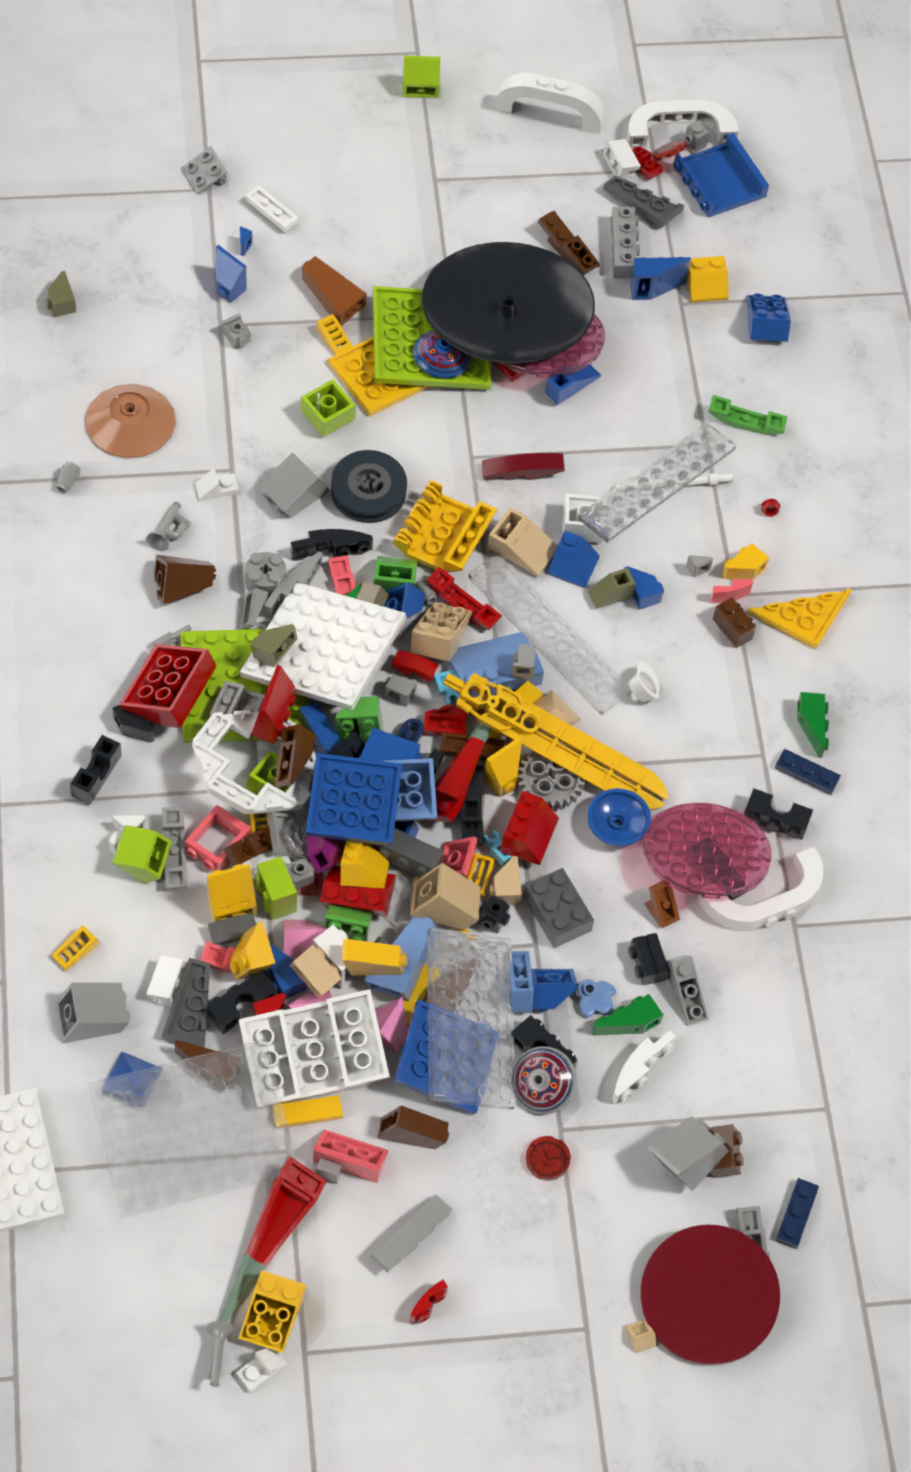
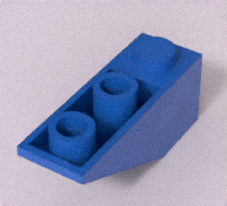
(562, 387)
(283, 976)

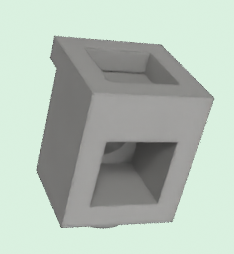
(696, 137)
(236, 331)
(524, 661)
(399, 689)
(302, 878)

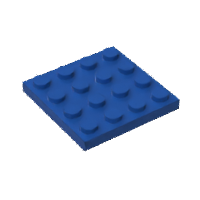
(353, 799)
(414, 1059)

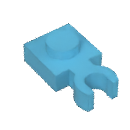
(443, 689)
(495, 845)

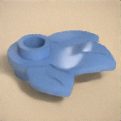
(598, 999)

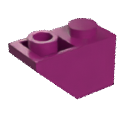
(323, 853)

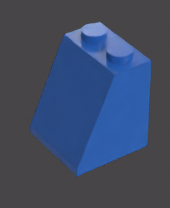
(386, 746)

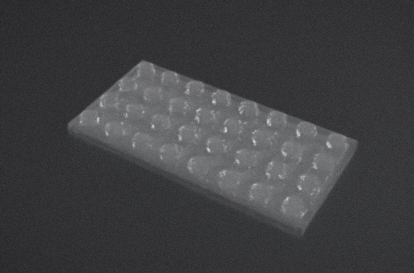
(470, 1019)

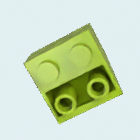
(421, 76)
(142, 853)

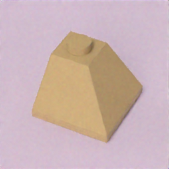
(557, 707)

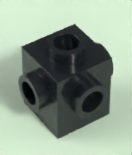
(494, 914)

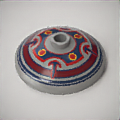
(557, 1083)

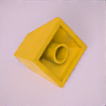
(502, 768)

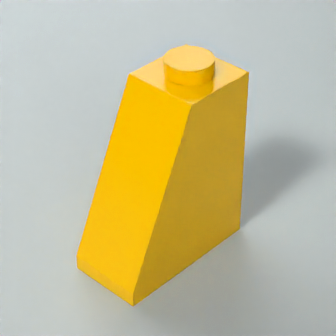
(373, 958)

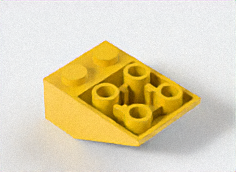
(231, 892)
(272, 1311)

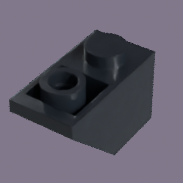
(133, 725)

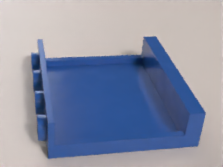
(722, 177)

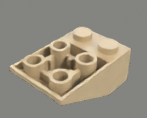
(522, 542)
(440, 631)

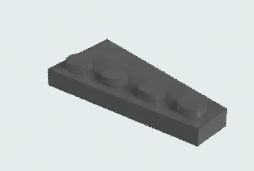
(650, 206)
(189, 1009)

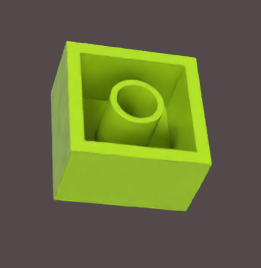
(328, 408)
(276, 888)

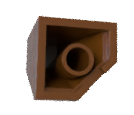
(181, 577)

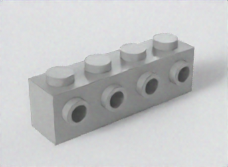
(624, 240)

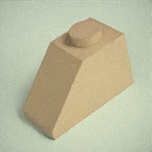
(507, 883)

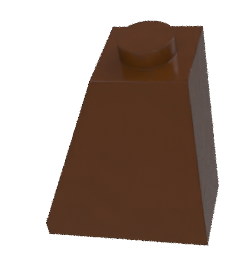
(413, 1128)

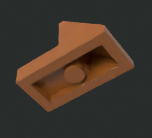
(662, 904)

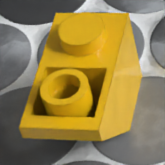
(747, 564)

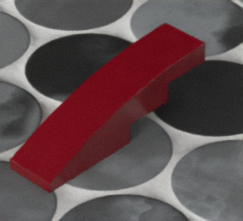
(519, 465)

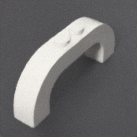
(553, 91)
(680, 113)
(768, 912)

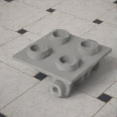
(205, 170)

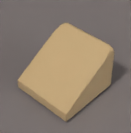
(641, 1336)

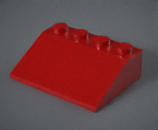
(169, 684)

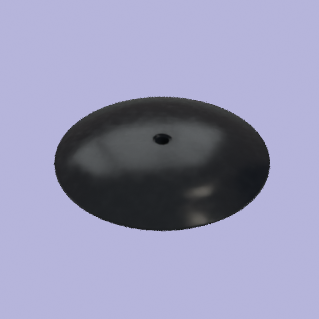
(508, 302)

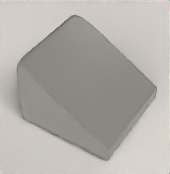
(699, 564)
(328, 1170)

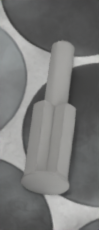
(170, 638)

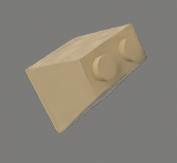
(446, 898)

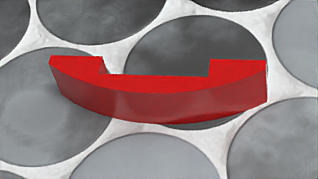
(454, 596)

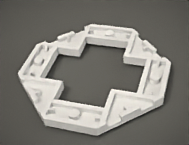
(213, 765)

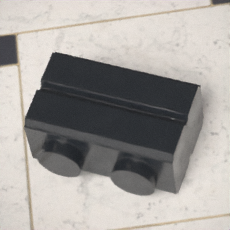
(649, 959)

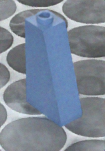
(414, 944)

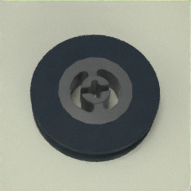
(351, 491)

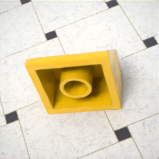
(708, 279)
(363, 866)
(252, 953)

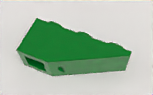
(811, 717)
(633, 1019)

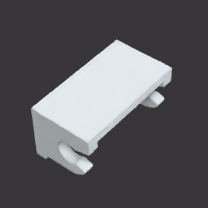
(621, 158)
(166, 980)

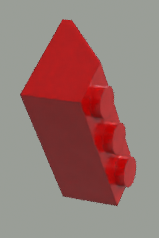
(274, 707)
(529, 829)
(360, 898)

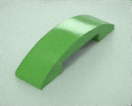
(746, 419)

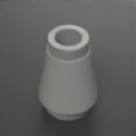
(68, 475)

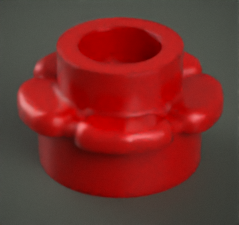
(770, 507)

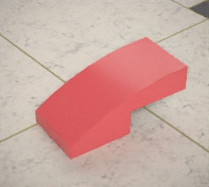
(341, 575)
(737, 590)
(217, 956)

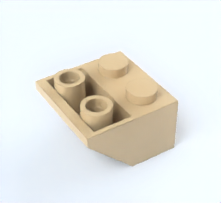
(316, 971)

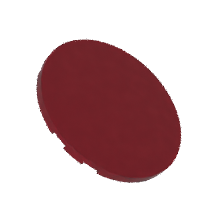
(710, 1294)

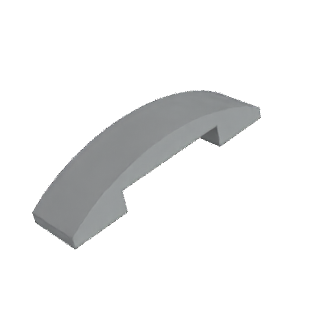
(176, 860)

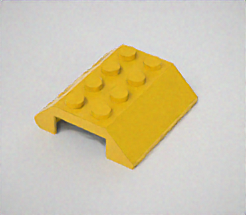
(442, 530)

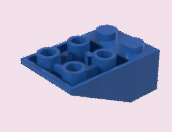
(657, 276)
(768, 317)

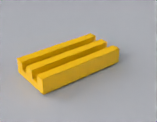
(484, 859)

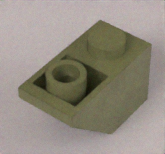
(612, 588)

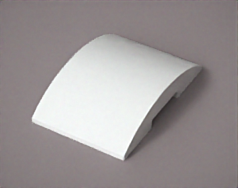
(321, 1046)

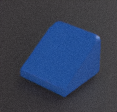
(246, 240)

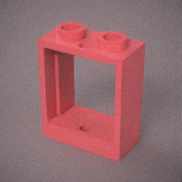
(227, 822)

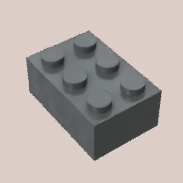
(558, 907)

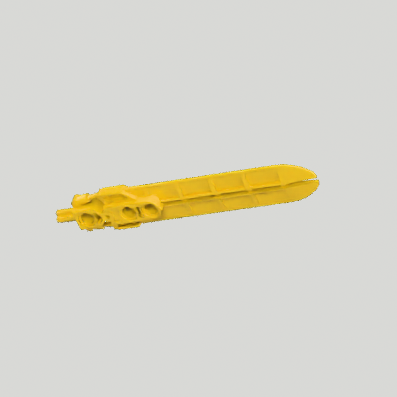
(561, 731)

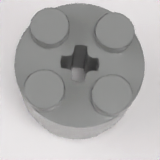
(264, 571)

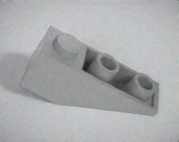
(687, 989)

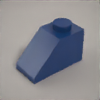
(647, 589)

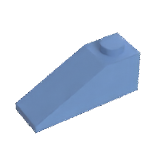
(521, 983)

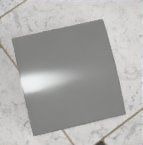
(236, 698)

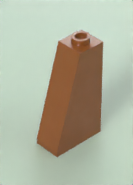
(333, 290)

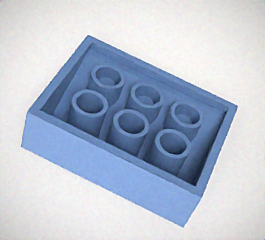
(495, 662)
(416, 790)

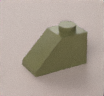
(60, 296)
(273, 644)

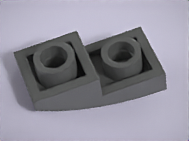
(230, 928)

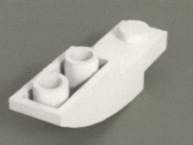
(638, 1065)

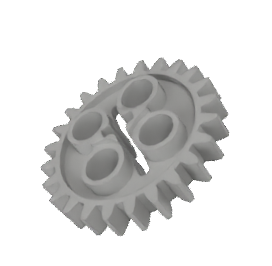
(550, 780)

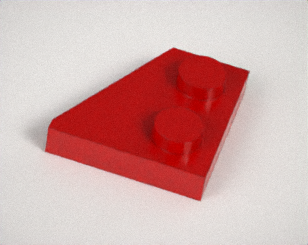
(446, 719)

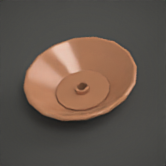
(130, 433)

